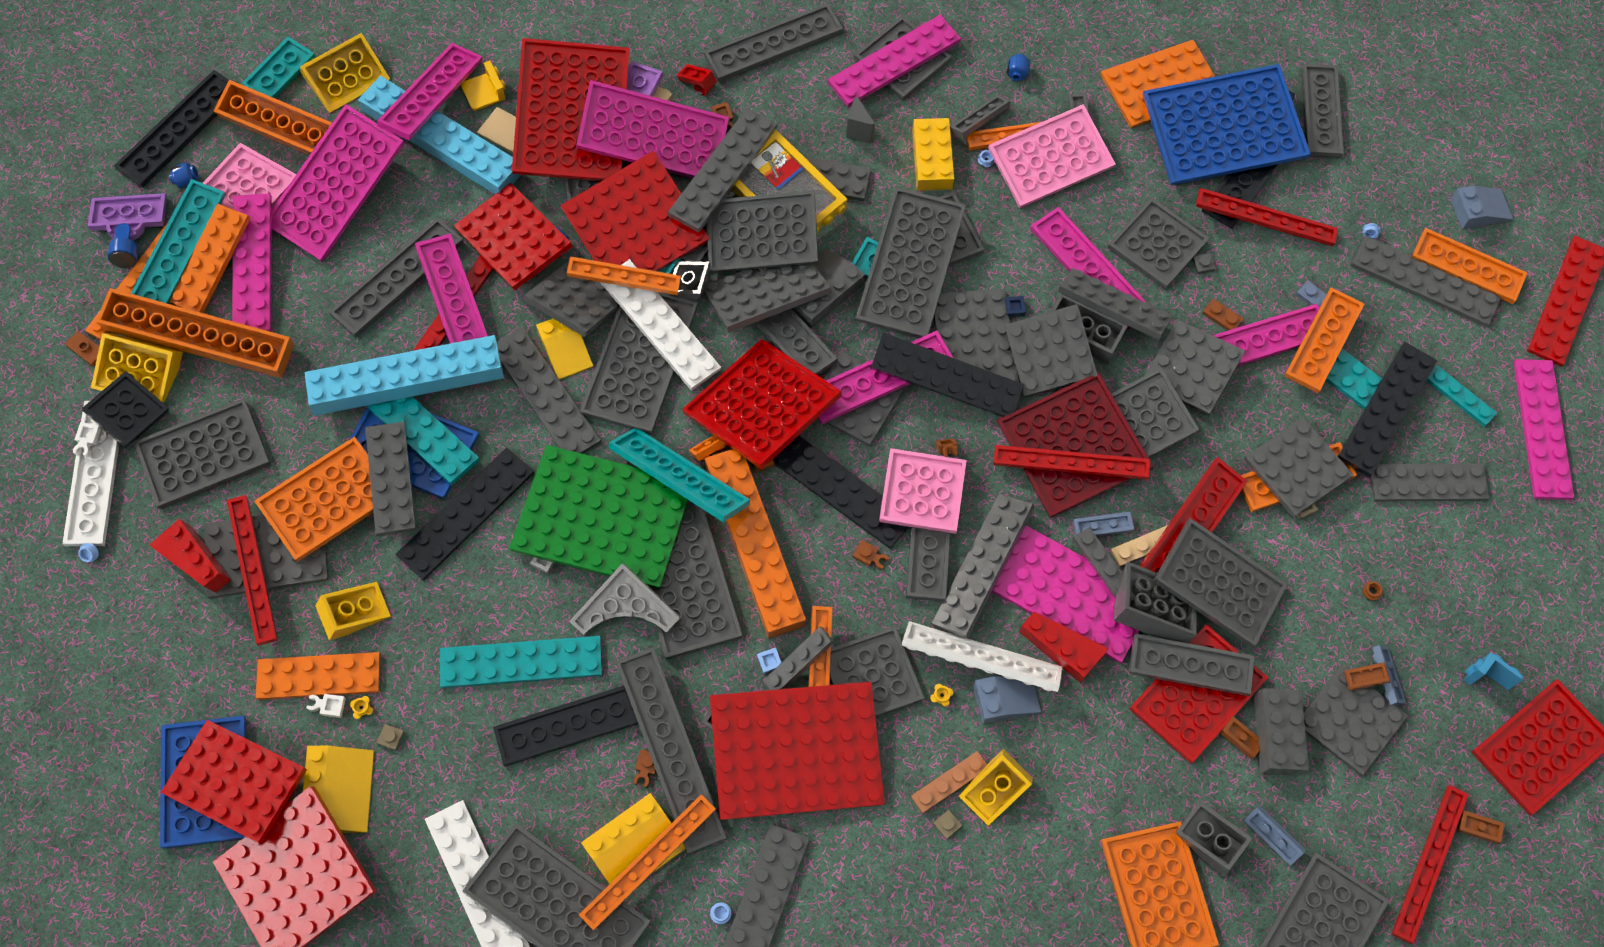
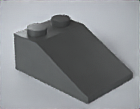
(1214, 838)

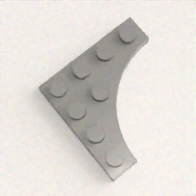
(624, 596)

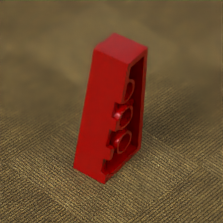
(189, 553)
(1064, 646)

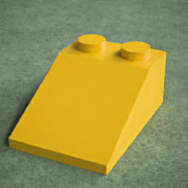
(564, 348)
(351, 610)
(996, 787)

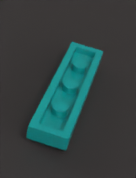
(1461, 396)

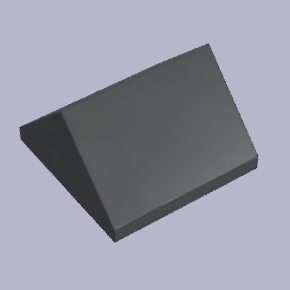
(859, 123)
(692, 278)

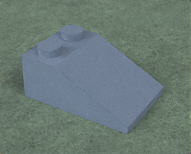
(1480, 206)
(1004, 699)

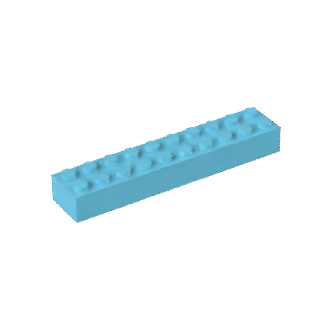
(447, 140)
(403, 375)

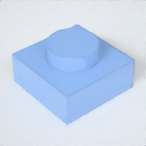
(769, 660)

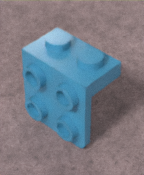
(1496, 669)

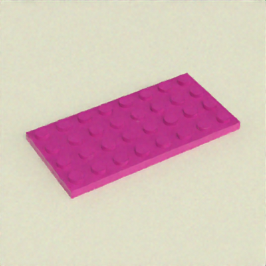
(634, 124)
(334, 182)
(1063, 588)

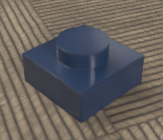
(1015, 306)

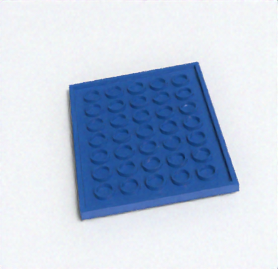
(1225, 124)

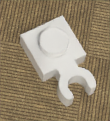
(86, 436)
(329, 706)

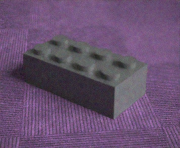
(1101, 330)
(1281, 732)

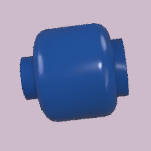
(1018, 67)
(182, 174)

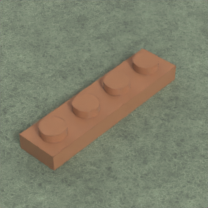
(948, 782)

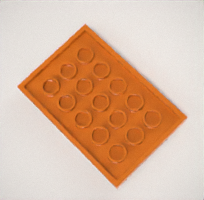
(1161, 69)
(320, 500)
(1158, 889)

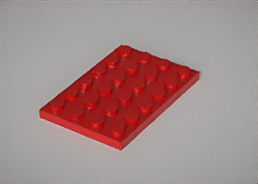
(513, 236)
(1189, 714)
(1542, 747)
(234, 781)

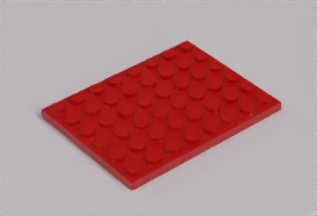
(552, 103)
(796, 750)

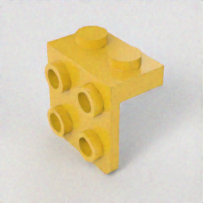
(484, 89)

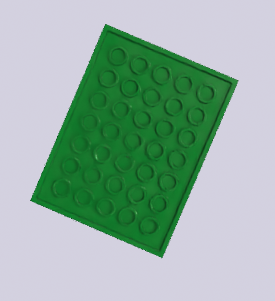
(599, 516)

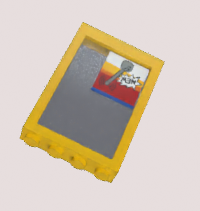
(784, 170)

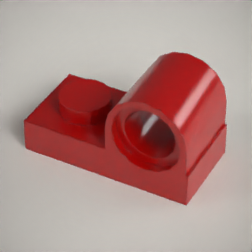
(701, 78)

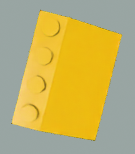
(343, 72)
(146, 362)
(343, 783)
(627, 837)

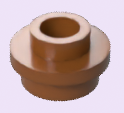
(1374, 585)

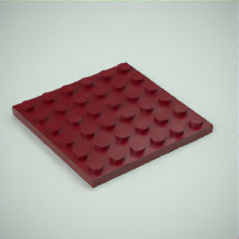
(1073, 420)

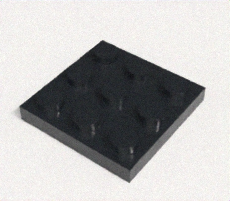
(125, 409)

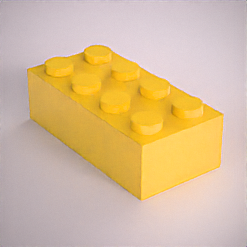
(933, 154)

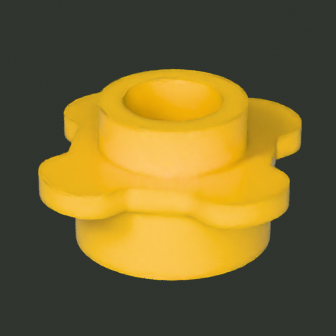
(947, 692)
(355, 705)

